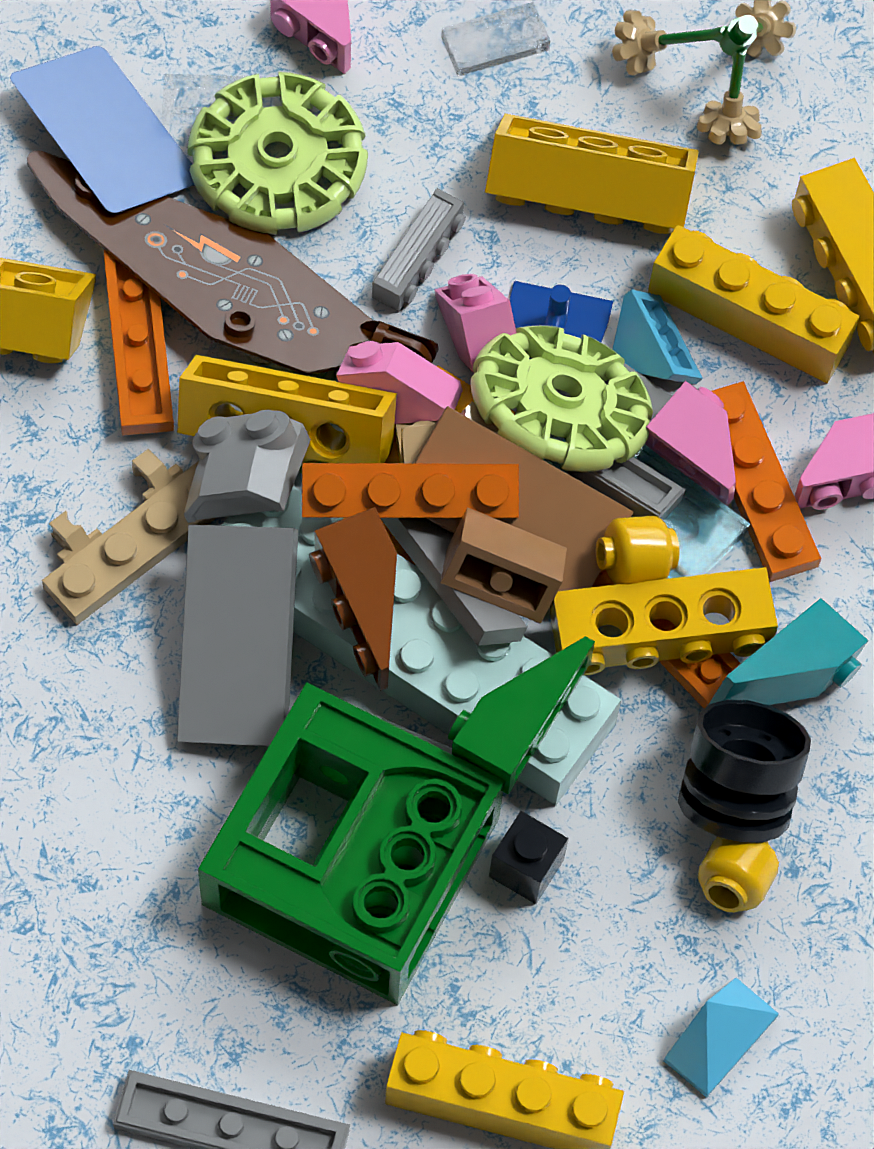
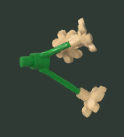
(748, 33)

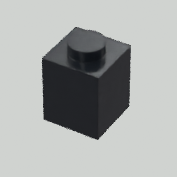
(528, 857)

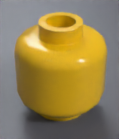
(638, 550)
(737, 874)

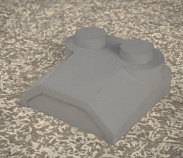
(245, 464)

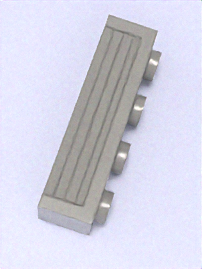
(418, 249)

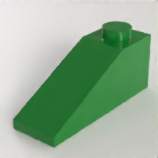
(517, 715)

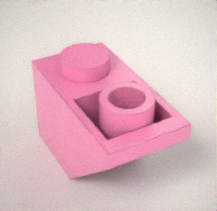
(319, 26)
(474, 314)
(840, 466)

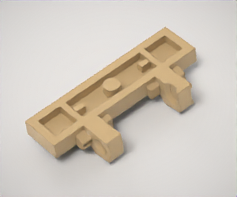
(105, 564)

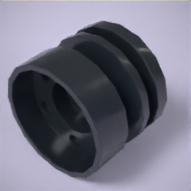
(744, 771)

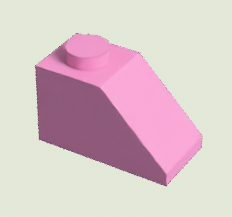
(391, 367)
(696, 439)

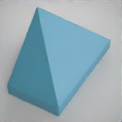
(651, 340)
(720, 1036)

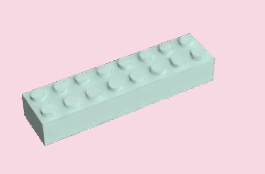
(438, 664)

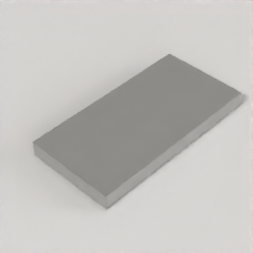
(237, 634)

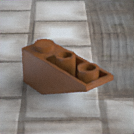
(361, 571)

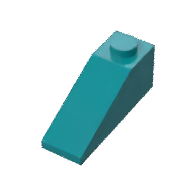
(798, 660)

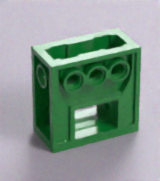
(386, 866)

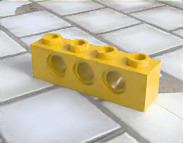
(361, 412)
(738, 595)

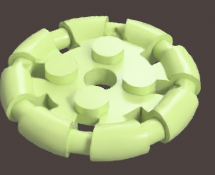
(271, 178)
(578, 366)

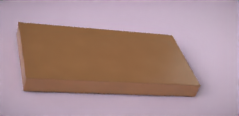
(549, 499)

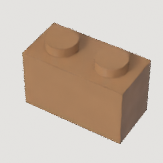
(504, 565)

